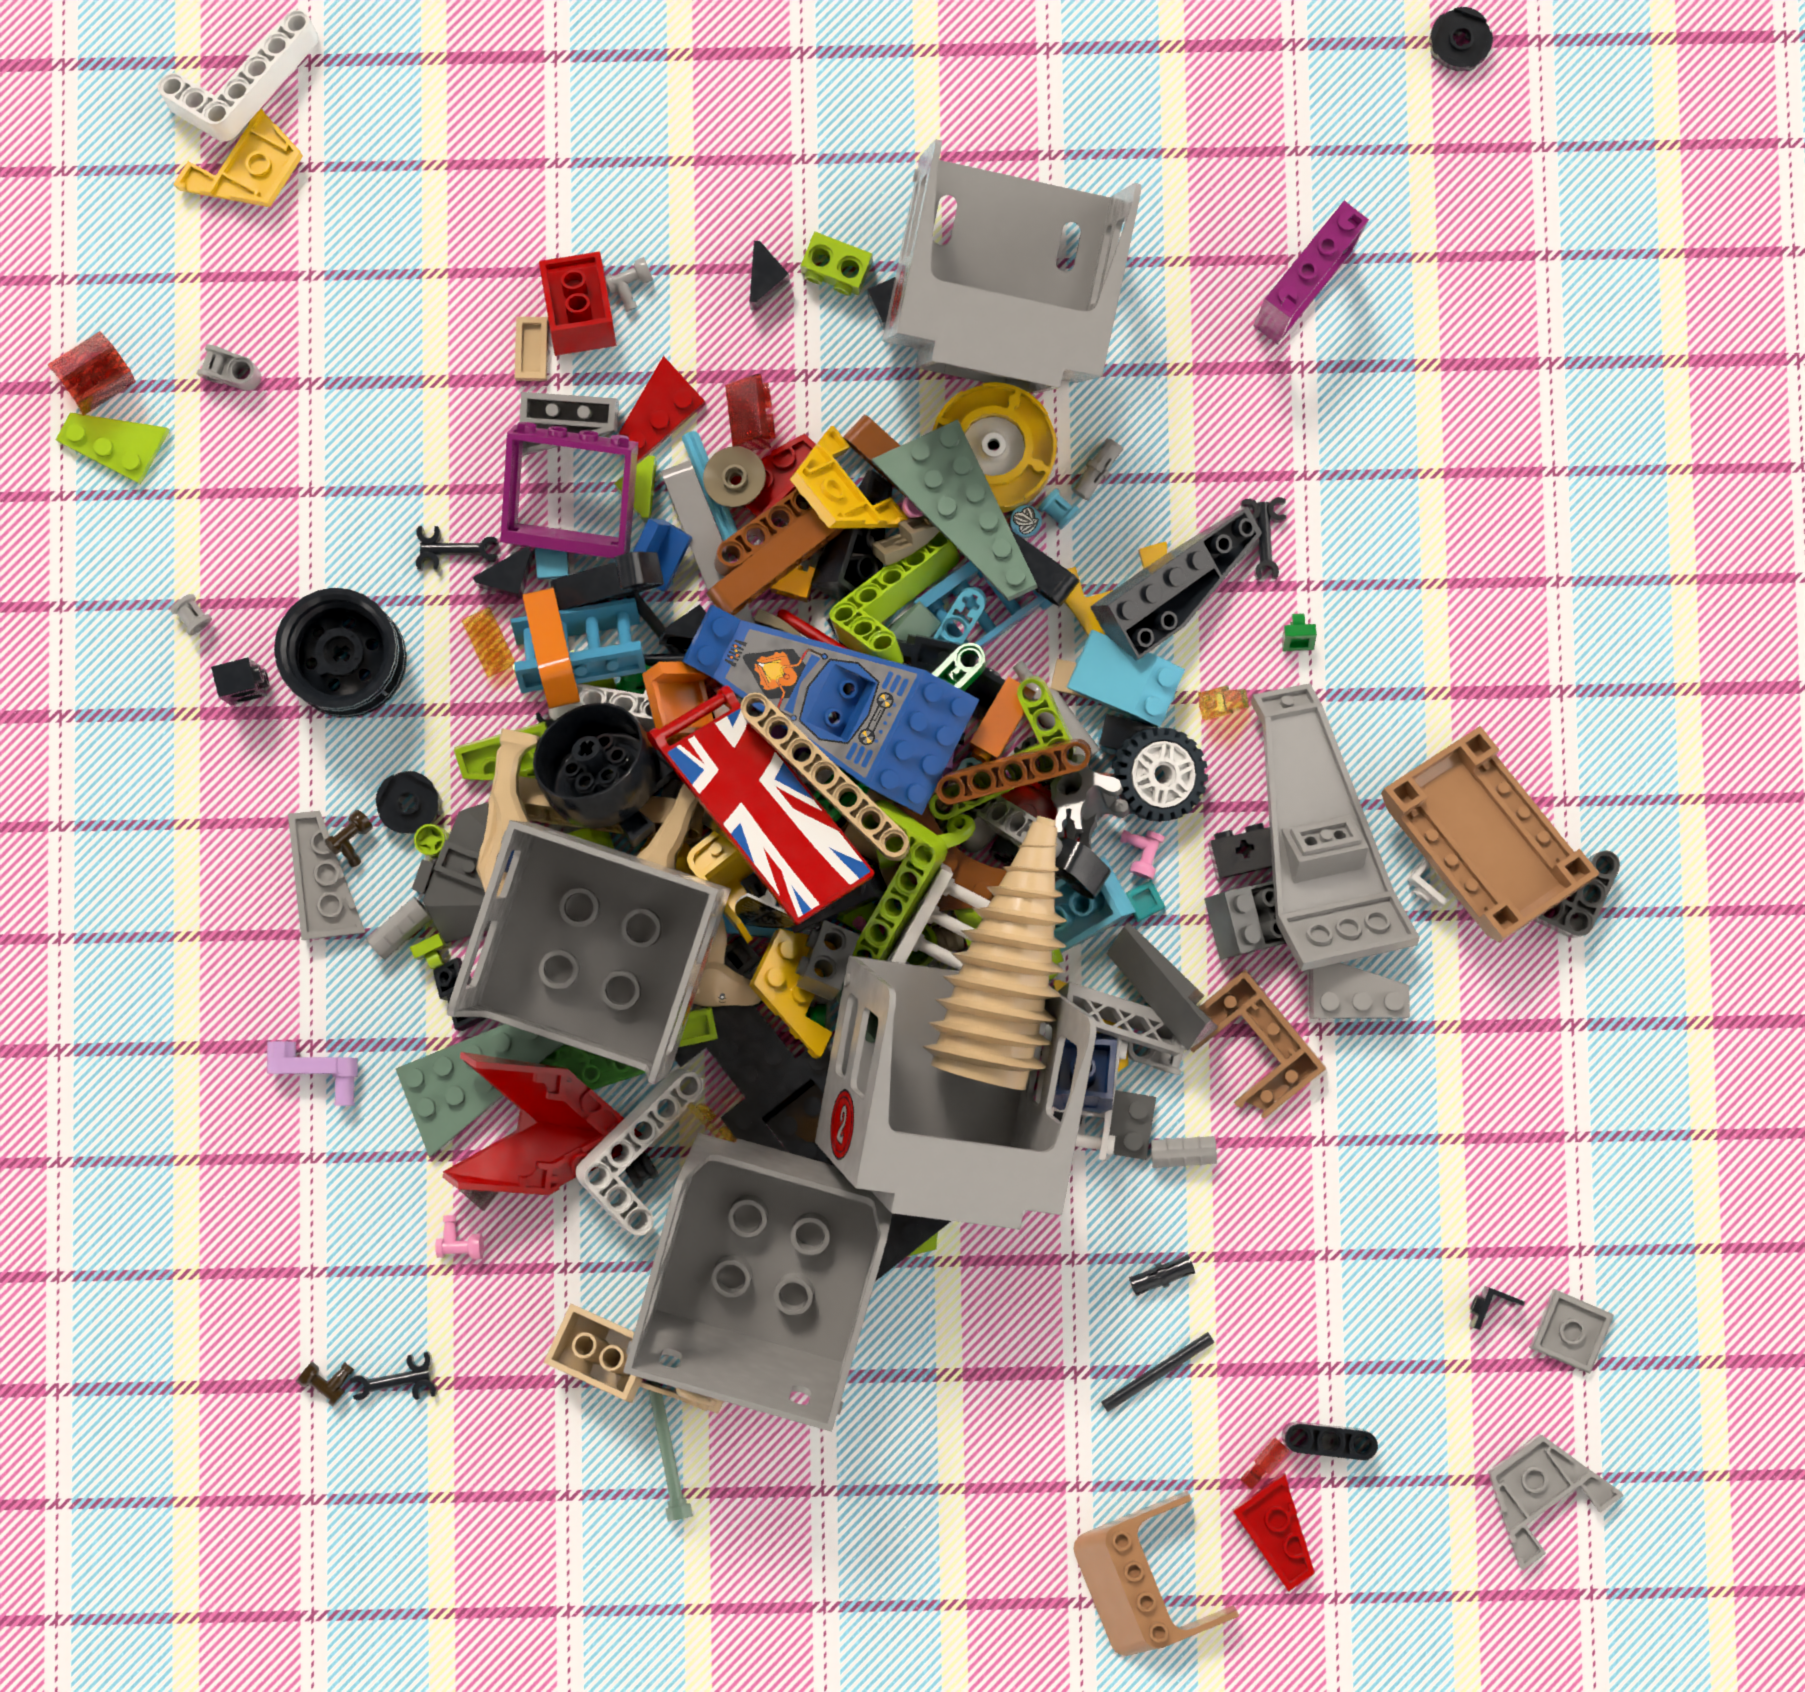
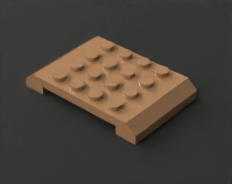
(1486, 836)

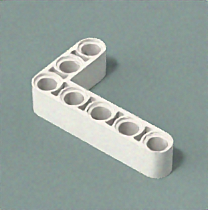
(249, 86)
(633, 1147)

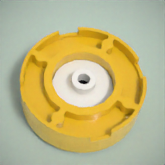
(1020, 430)

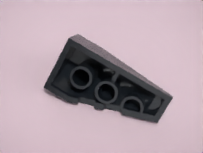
(849, 556)

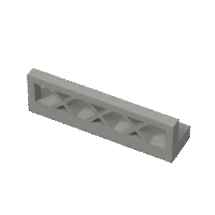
(1124, 1014)

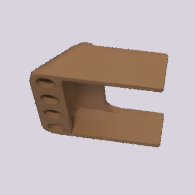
(1126, 1588)

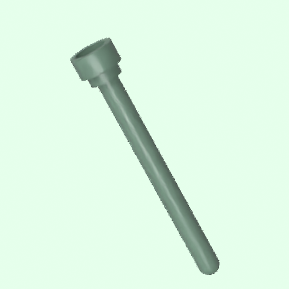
(677, 1506)

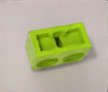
(840, 256)

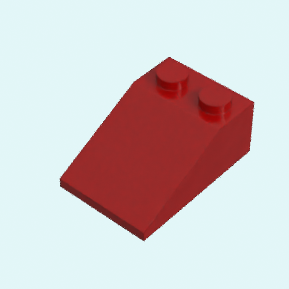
(577, 303)

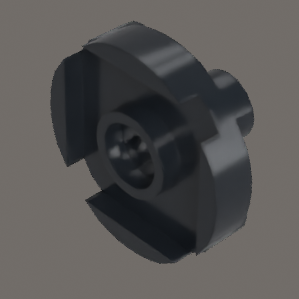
(1477, 33)
(390, 807)

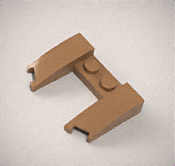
(1296, 1058)

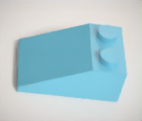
(1126, 685)
(1089, 916)

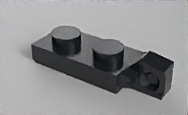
(930, 652)

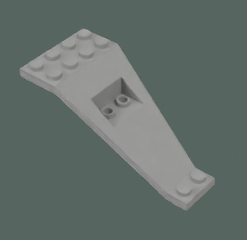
(1336, 892)

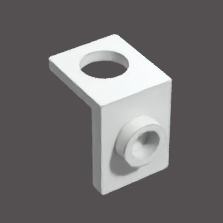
(1423, 889)

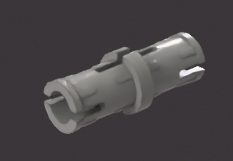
(1097, 469)

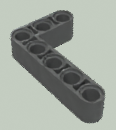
(1579, 906)

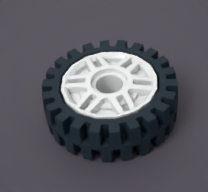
(1182, 770)

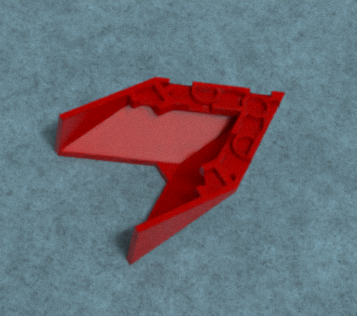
(554, 1132)

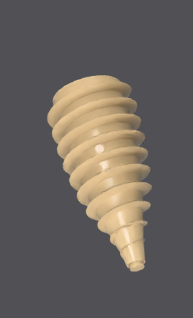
(1005, 973)

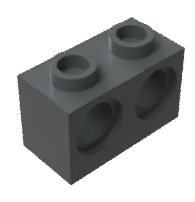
(830, 961)

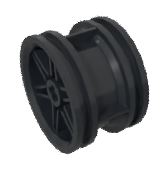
(297, 644)

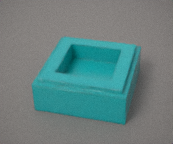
(1145, 900)

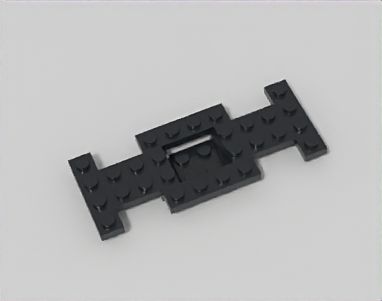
(770, 1082)

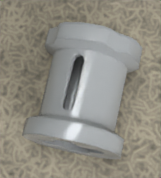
(191, 614)

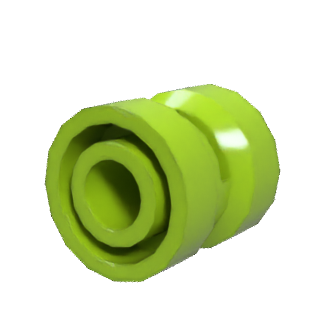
(428, 837)

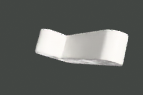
(633, 702)

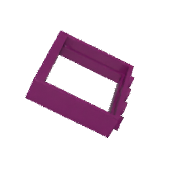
(1310, 272)
(560, 539)

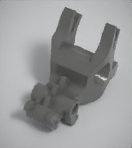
(1082, 799)

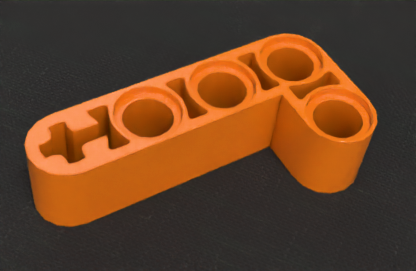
(550, 648)

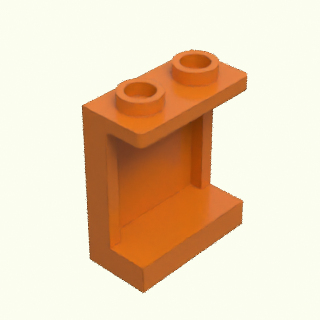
(673, 691)

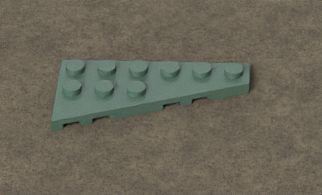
(953, 494)
(450, 1094)

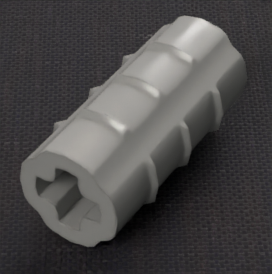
(399, 928)
(1183, 1152)

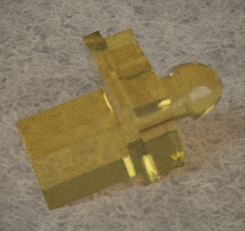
(1221, 702)

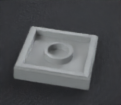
(1571, 1331)

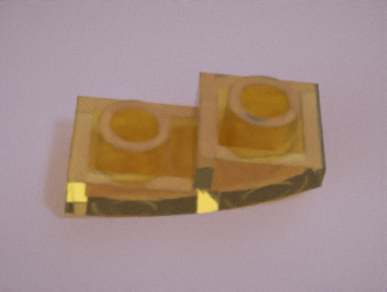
(488, 641)

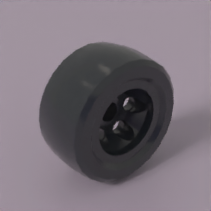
(583, 748)

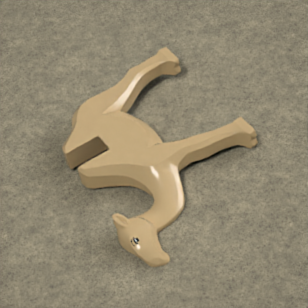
(718, 983)

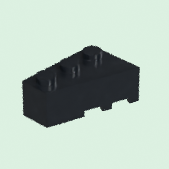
(860, 896)

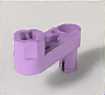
(283, 1060)

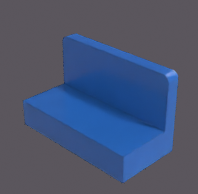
(668, 542)

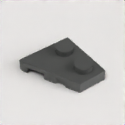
(1132, 1123)

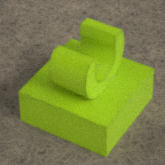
(430, 949)

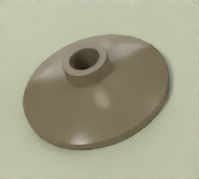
(724, 467)

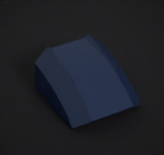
(1101, 1075)

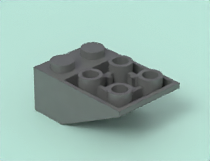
(1244, 920)

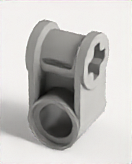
(223, 368)
(1158, 1059)

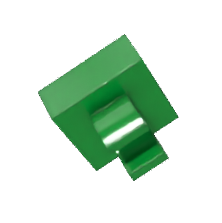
(1299, 635)

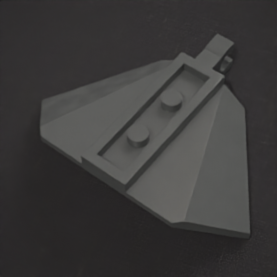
(455, 887)

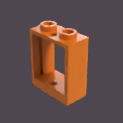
(999, 722)

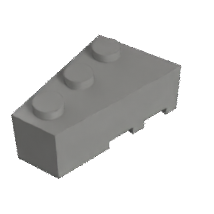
(567, 411)
(1352, 993)

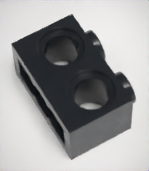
(240, 681)

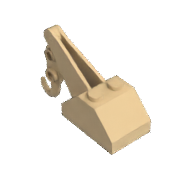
(596, 1354)

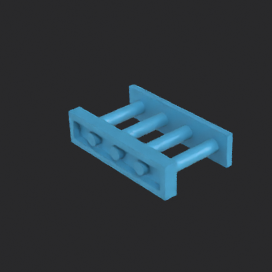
(956, 583)
(597, 661)

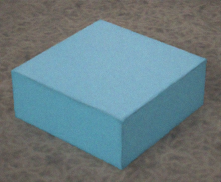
(551, 563)

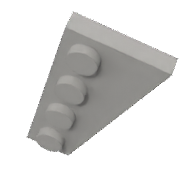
(321, 888)

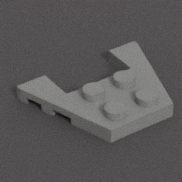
(1535, 1481)

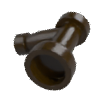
(340, 842)
(329, 1389)

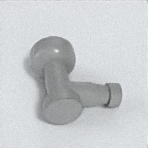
(620, 282)

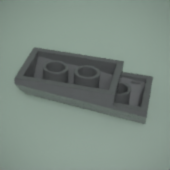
(1161, 986)

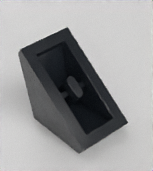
(766, 276)
(508, 575)
(683, 630)

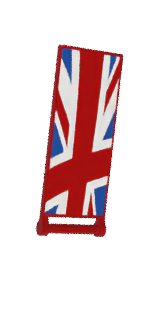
(763, 808)

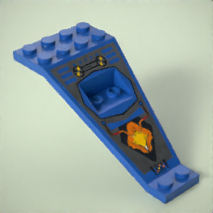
(888, 730)

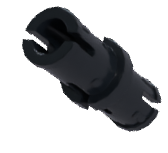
(1162, 1275)

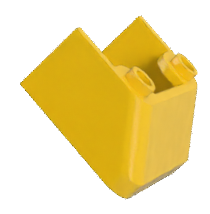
(720, 863)

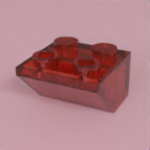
(92, 372)
(747, 413)

